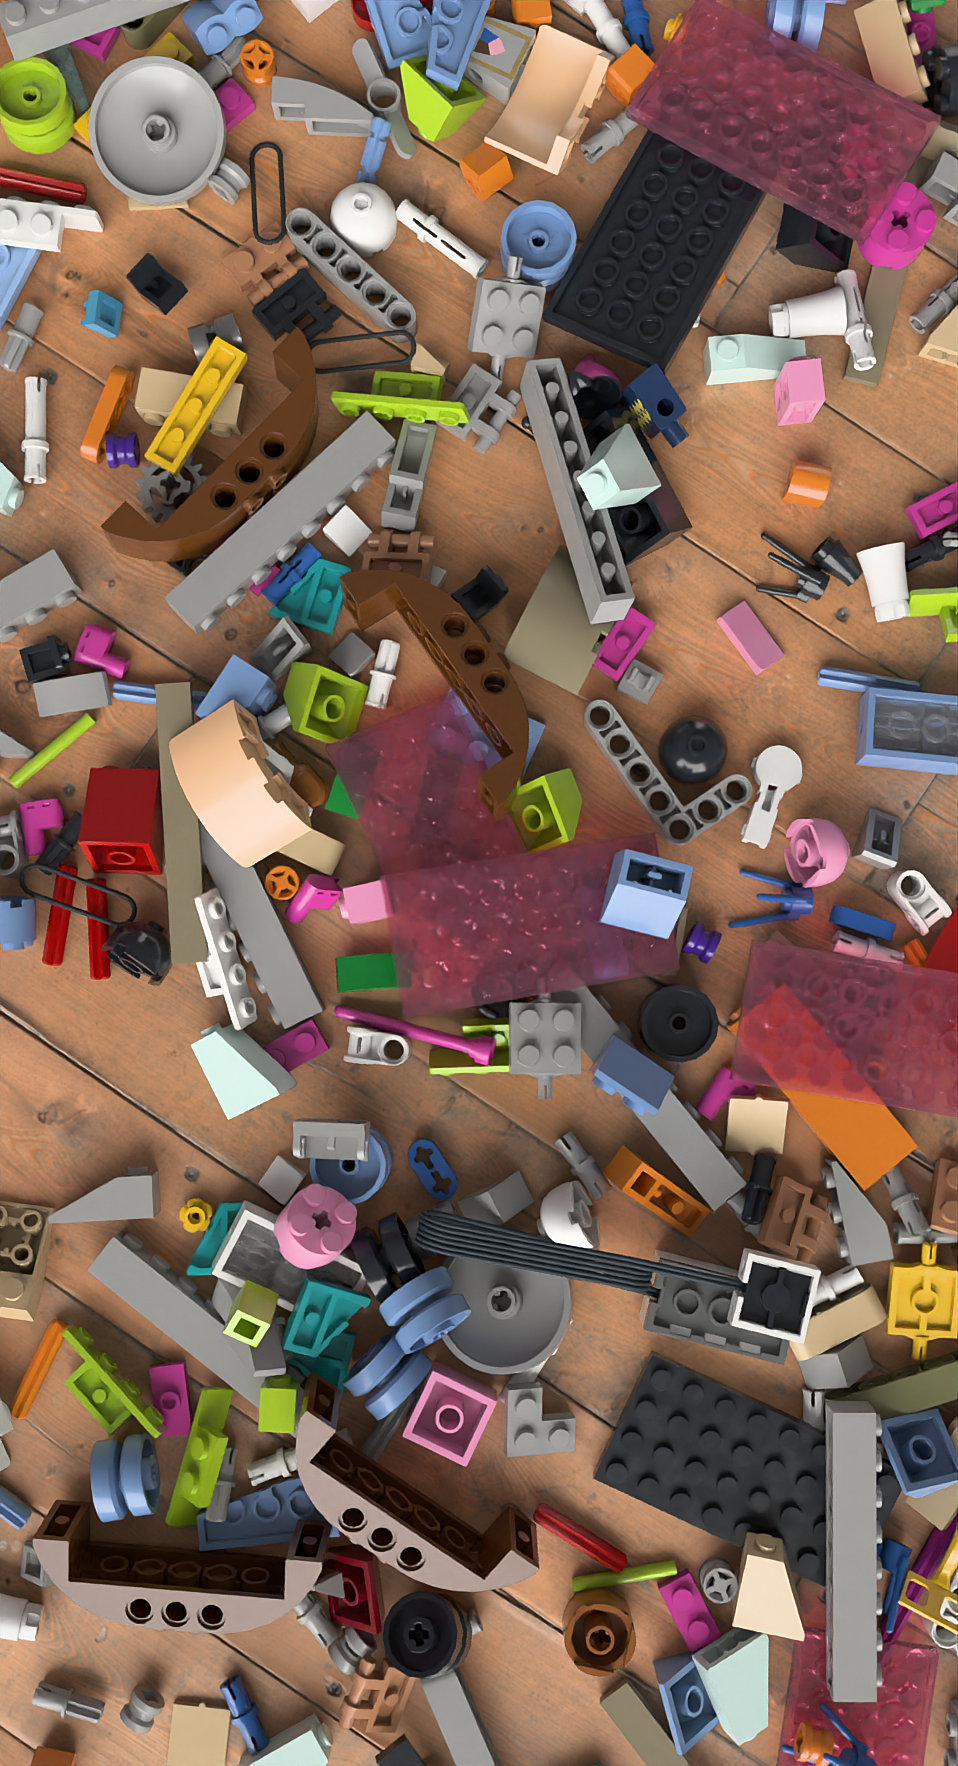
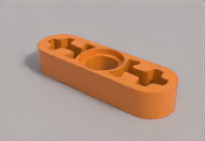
(107, 413)

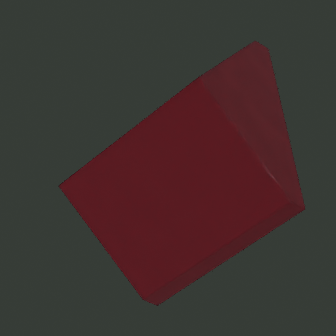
(363, 1597)

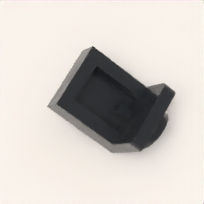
(156, 284)
(481, 594)
(46, 660)

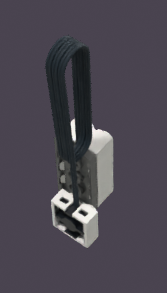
(692, 1300)

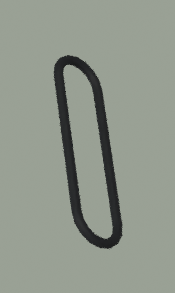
(253, 193)
(366, 336)
(80, 880)

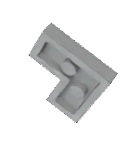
(528, 1429)

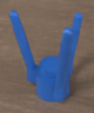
(794, 900)
(894, 1559)
(849, 1756)

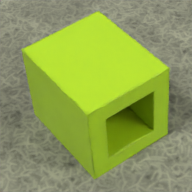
(251, 1313)
(279, 1404)

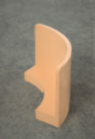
(552, 100)
(233, 787)

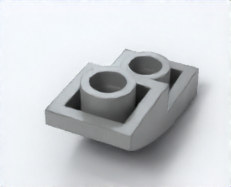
(72, 694)

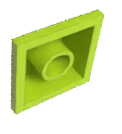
(434, 106)
(323, 702)
(547, 810)

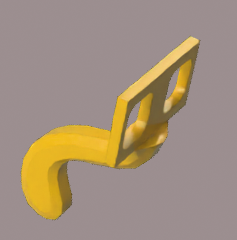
(937, 1586)

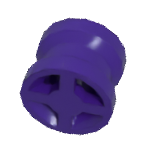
(123, 450)
(701, 942)

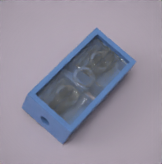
(908, 731)

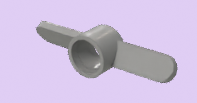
(378, 86)

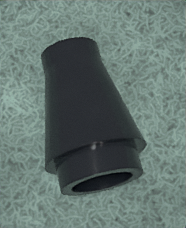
(836, 561)

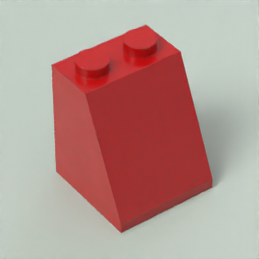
(123, 821)

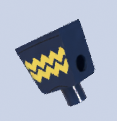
(651, 394)

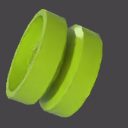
(35, 105)

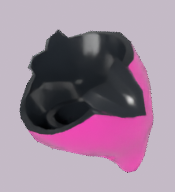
(593, 388)

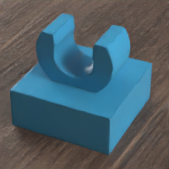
(102, 314)

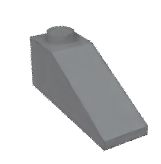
(127, 1196)

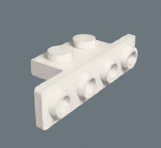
(42, 223)
(224, 970)

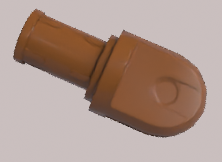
(305, 779)

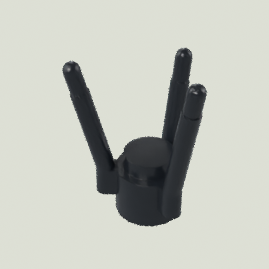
(809, 579)

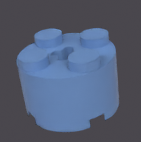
(17, 922)

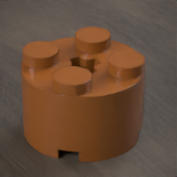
(614, 1644)

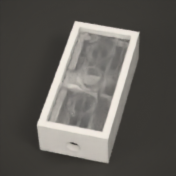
(254, 1254)

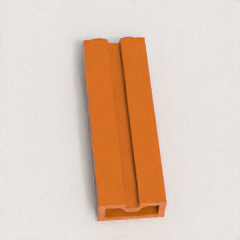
(856, 1133)

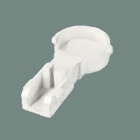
(774, 767)

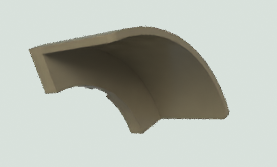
(555, 630)

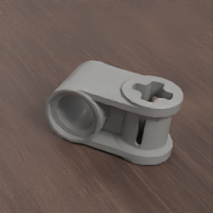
(12, 842)

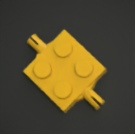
(922, 1300)

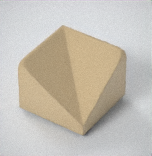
(426, 364)

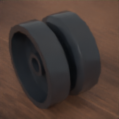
(698, 1022)
(387, 1258)
(407, 1639)

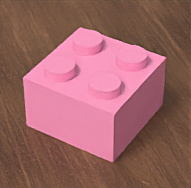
(450, 1413)

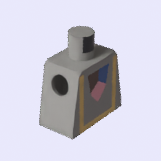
(499, 57)

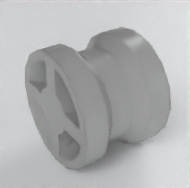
(229, 181)
(721, 1588)
(142, 1708)

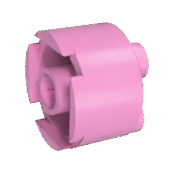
(315, 1226)

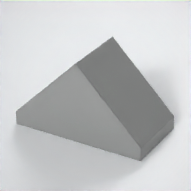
(280, 649)
(878, 840)
(498, 1200)
(837, 1366)

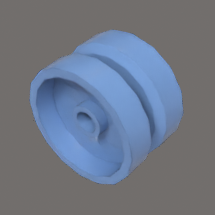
(797, 19)
(544, 239)
(365, 1179)
(425, 1309)
(387, 1374)
(125, 1477)

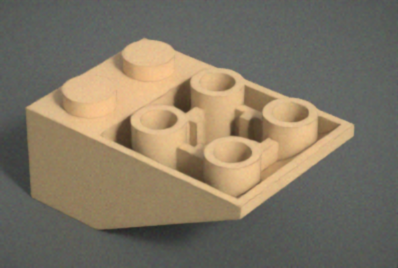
(22, 1258)

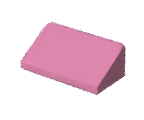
(750, 637)

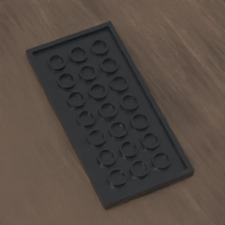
(654, 254)
(726, 1463)

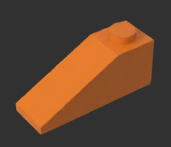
(655, 1191)

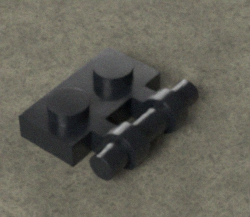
(291, 304)

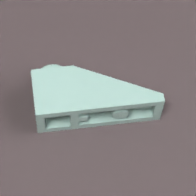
(747, 357)

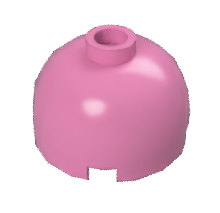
(816, 852)

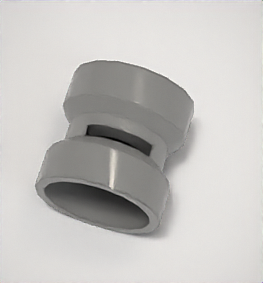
(351, 1648)

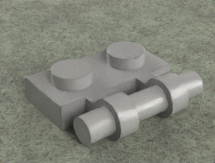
(478, 392)

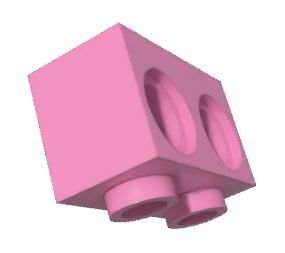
(799, 391)
(363, 903)

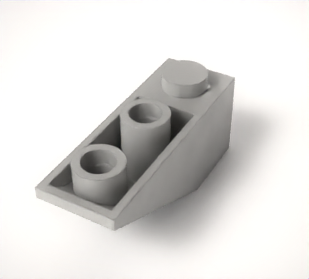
(861, 1229)

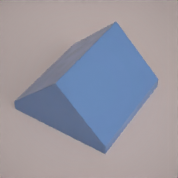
(920, 1452)
(684, 1700)

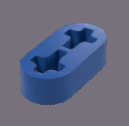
(862, 923)
(425, 1173)

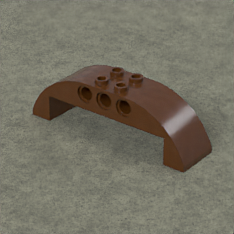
(242, 482)
(464, 660)
(396, 1518)
(176, 1585)

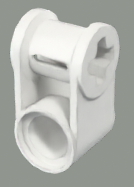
(922, 905)
(374, 1046)

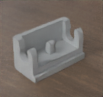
(331, 1139)

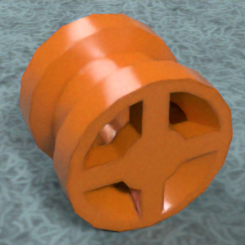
(252, 56)
(278, 880)
(812, 1744)

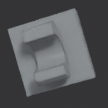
(639, 682)

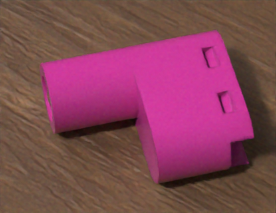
(95, 651)
(36, 818)
(316, 893)
(720, 1090)

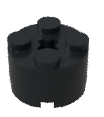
(942, 70)

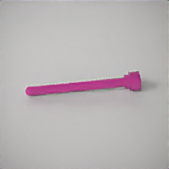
(479, 1048)

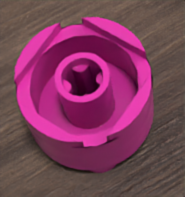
(901, 230)

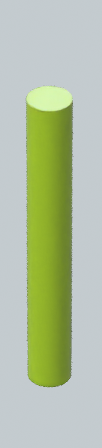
(52, 750)
(628, 1575)

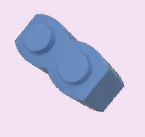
(217, 22)

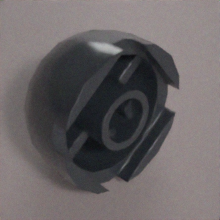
(692, 749)
(140, 950)

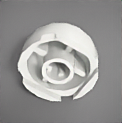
(364, 218)
(567, 1217)

